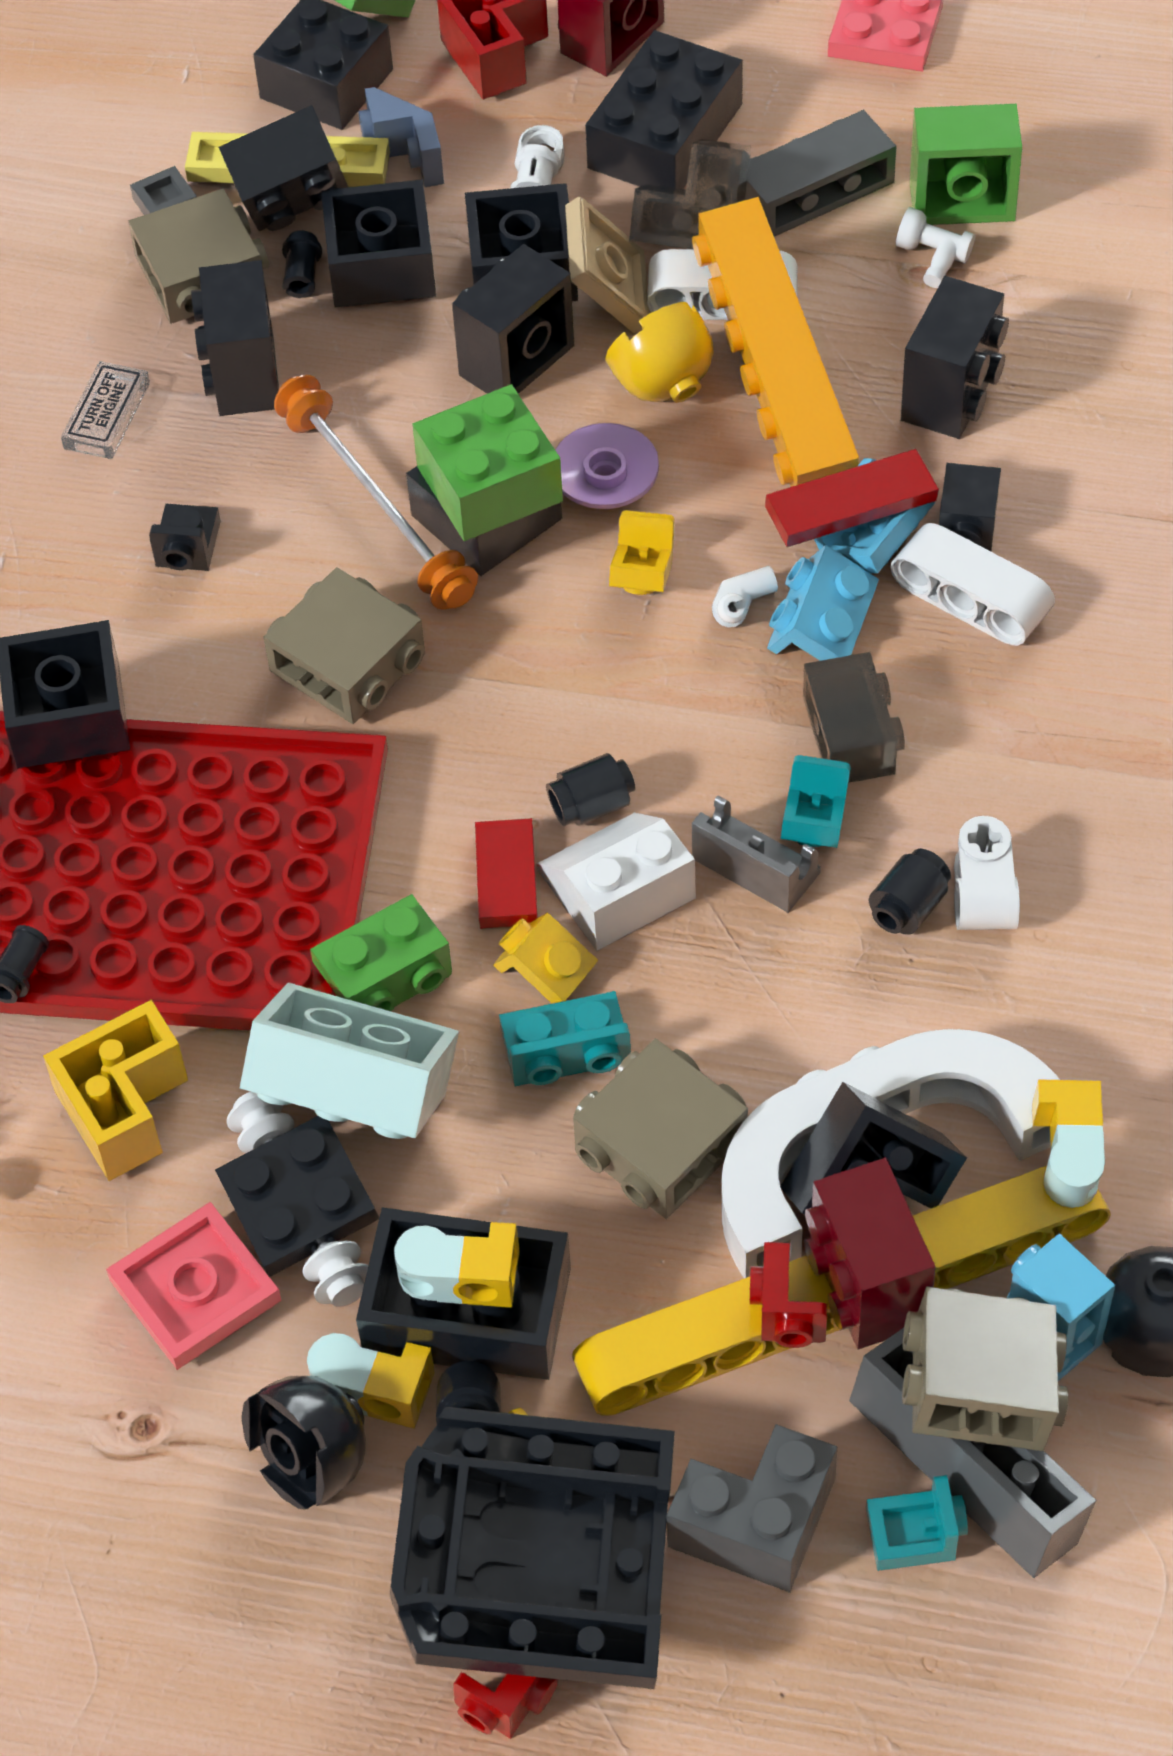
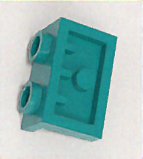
(565, 1039)

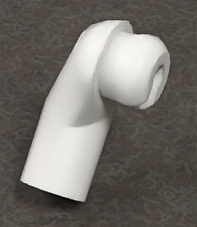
(737, 593)

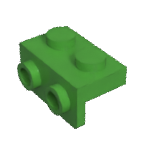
(386, 957)

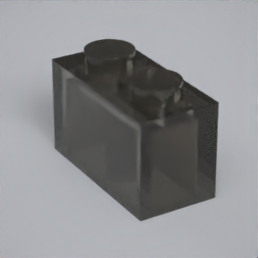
(851, 715)

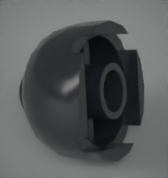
(1142, 1311)
(308, 1437)

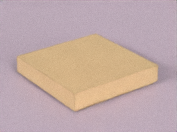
(606, 264)

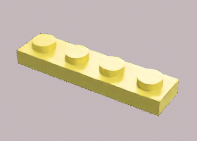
(360, 158)

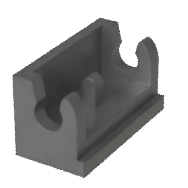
(752, 857)

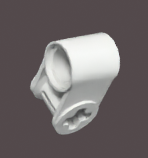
(985, 877)

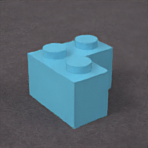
(1079, 1290)

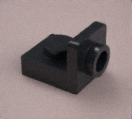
(185, 537)

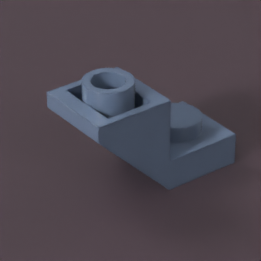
(408, 131)

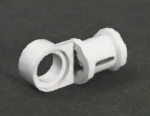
(536, 162)

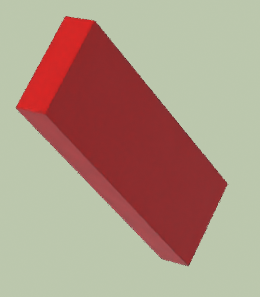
(851, 497)

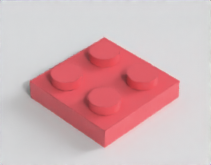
(885, 32)
(193, 1285)

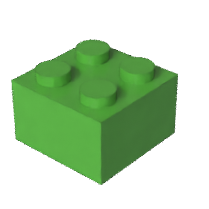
(966, 163)
(488, 462)

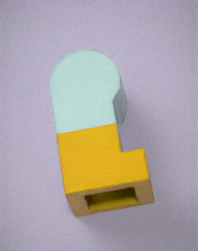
(1076, 1138)
(459, 1266)
(381, 1383)

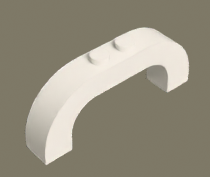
(906, 1075)

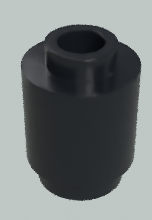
(590, 790)
(910, 892)
(468, 1387)

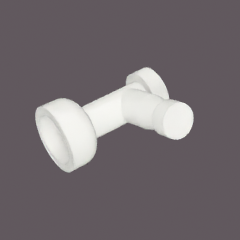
(947, 244)

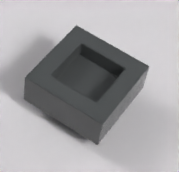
(161, 191)

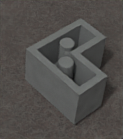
(756, 1524)

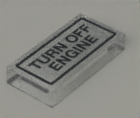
(105, 410)

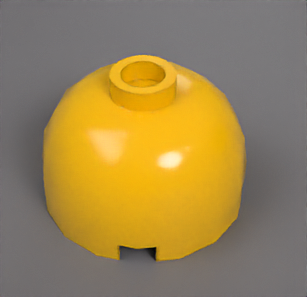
(664, 357)

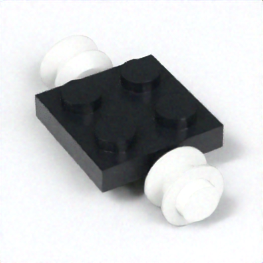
(298, 1197)

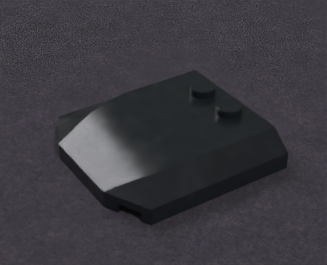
(534, 1547)

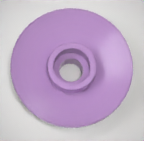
(607, 465)

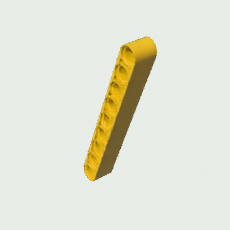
(724, 1332)

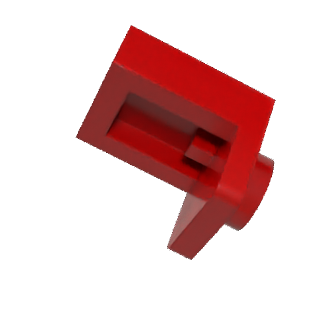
(784, 1321)
(506, 1706)

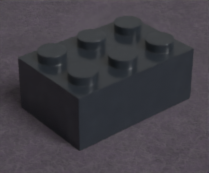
(659, 108)
(503, 1338)

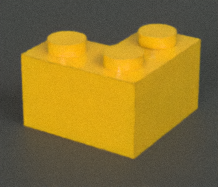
(109, 1079)

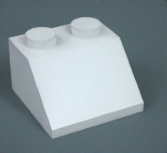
(622, 877)

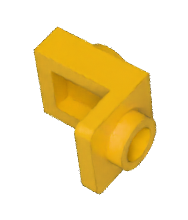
(643, 552)
(546, 957)

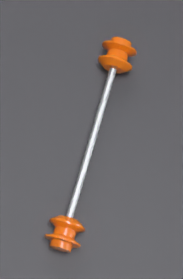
(444, 574)

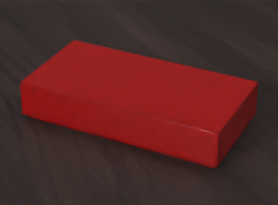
(505, 872)

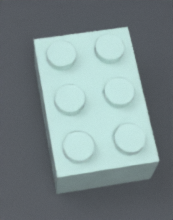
(348, 1061)

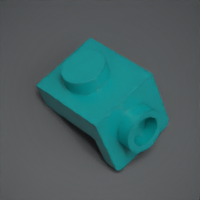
(815, 801)
(916, 1526)

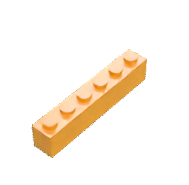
(774, 343)

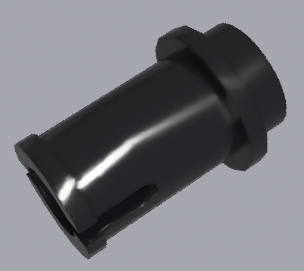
(301, 254)
(19, 962)

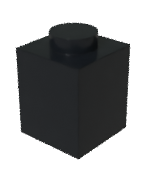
(970, 502)

